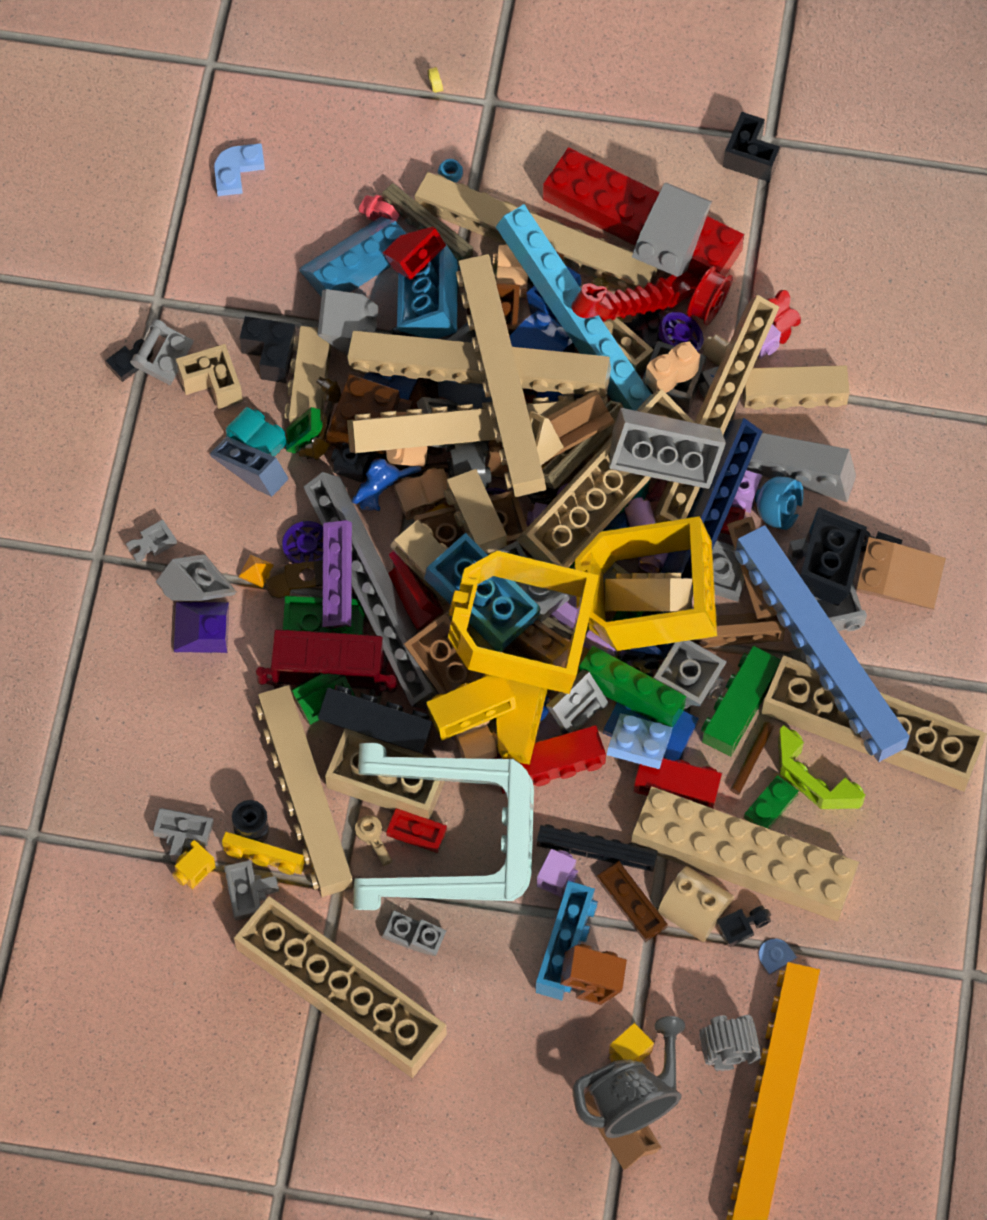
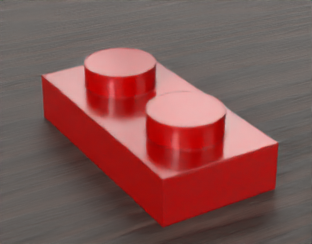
(416, 830)

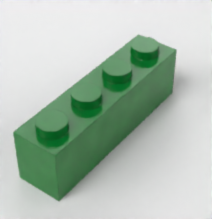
(634, 688)
(741, 701)

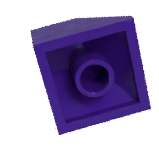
(201, 627)

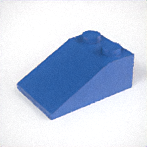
(541, 333)

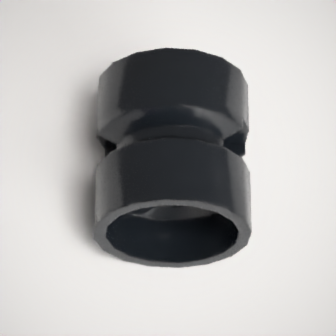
(251, 820)

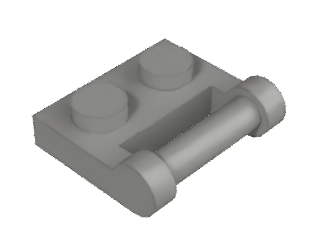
(174, 347)
(566, 706)

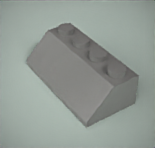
(665, 448)

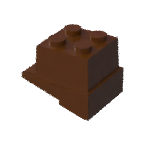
(363, 397)

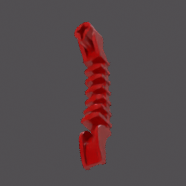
(600, 302)

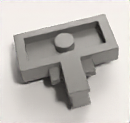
(181, 830)
(247, 889)

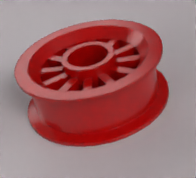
(709, 296)

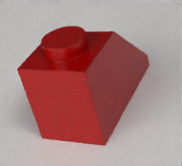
(414, 251)

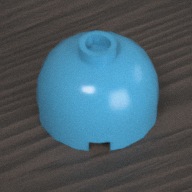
(778, 501)

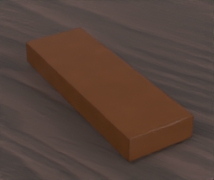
(632, 901)

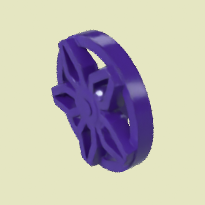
(680, 331)
(305, 543)

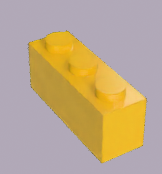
(470, 705)

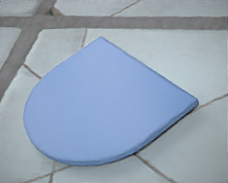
(775, 954)

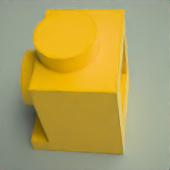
(193, 866)

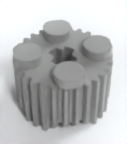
(729, 1042)

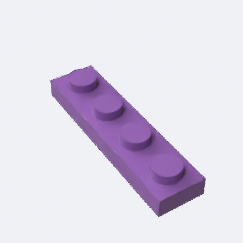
(337, 574)

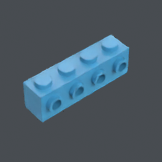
(567, 932)

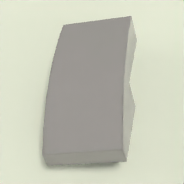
(414, 934)

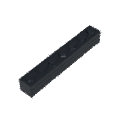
(596, 847)

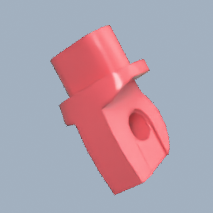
(376, 208)

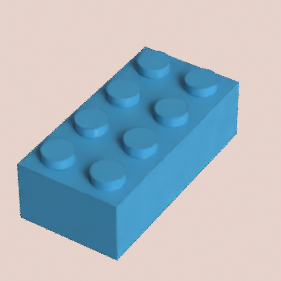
(500, 605)

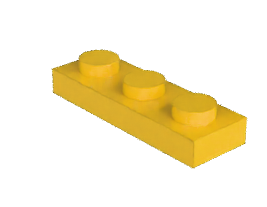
(263, 854)

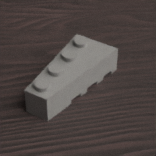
(815, 465)

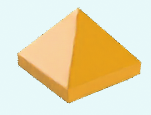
(256, 570)

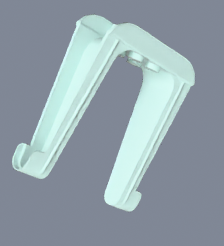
(518, 817)

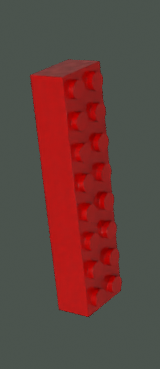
(623, 206)

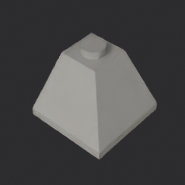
(194, 580)

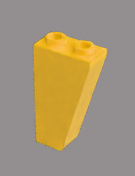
(519, 727)

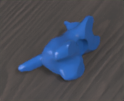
(379, 478)

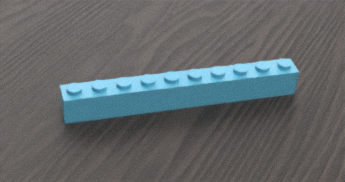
(559, 292)

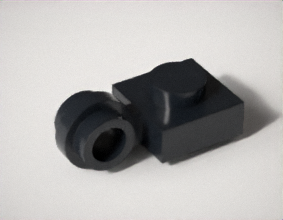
(737, 927)

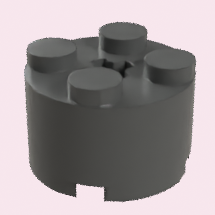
(468, 457)

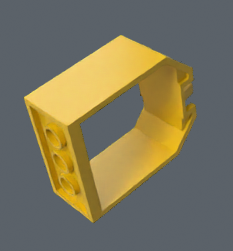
(647, 541)
(531, 573)

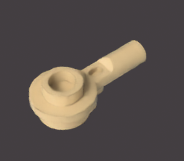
(370, 830)

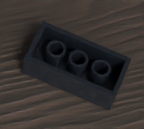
(375, 720)

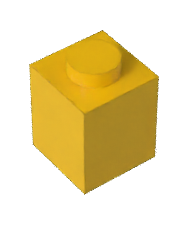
(631, 1045)

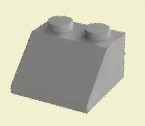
(343, 314)
(690, 671)

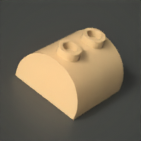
(694, 903)

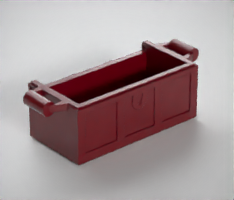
(307, 653)

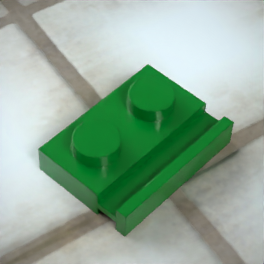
(312, 692)

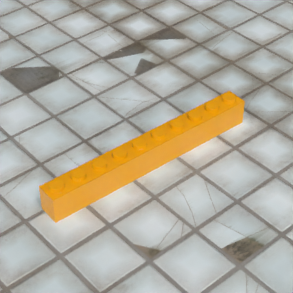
(776, 1093)

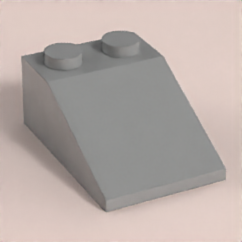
(672, 230)

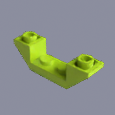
(844, 796)

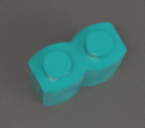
(254, 431)

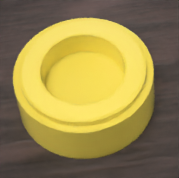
(435, 80)

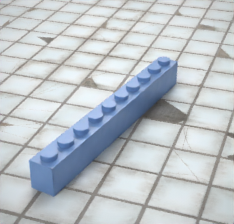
(822, 644)

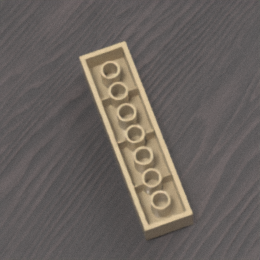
(589, 499)
(936, 744)
(745, 853)
(340, 987)

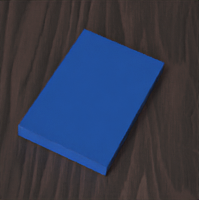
(680, 733)

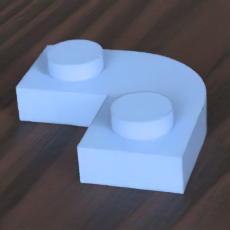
(234, 161)

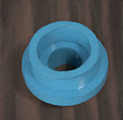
(451, 165)

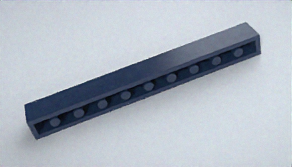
(712, 505)

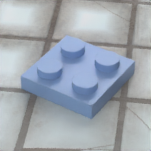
(639, 741)

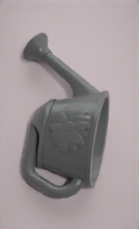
(628, 1092)

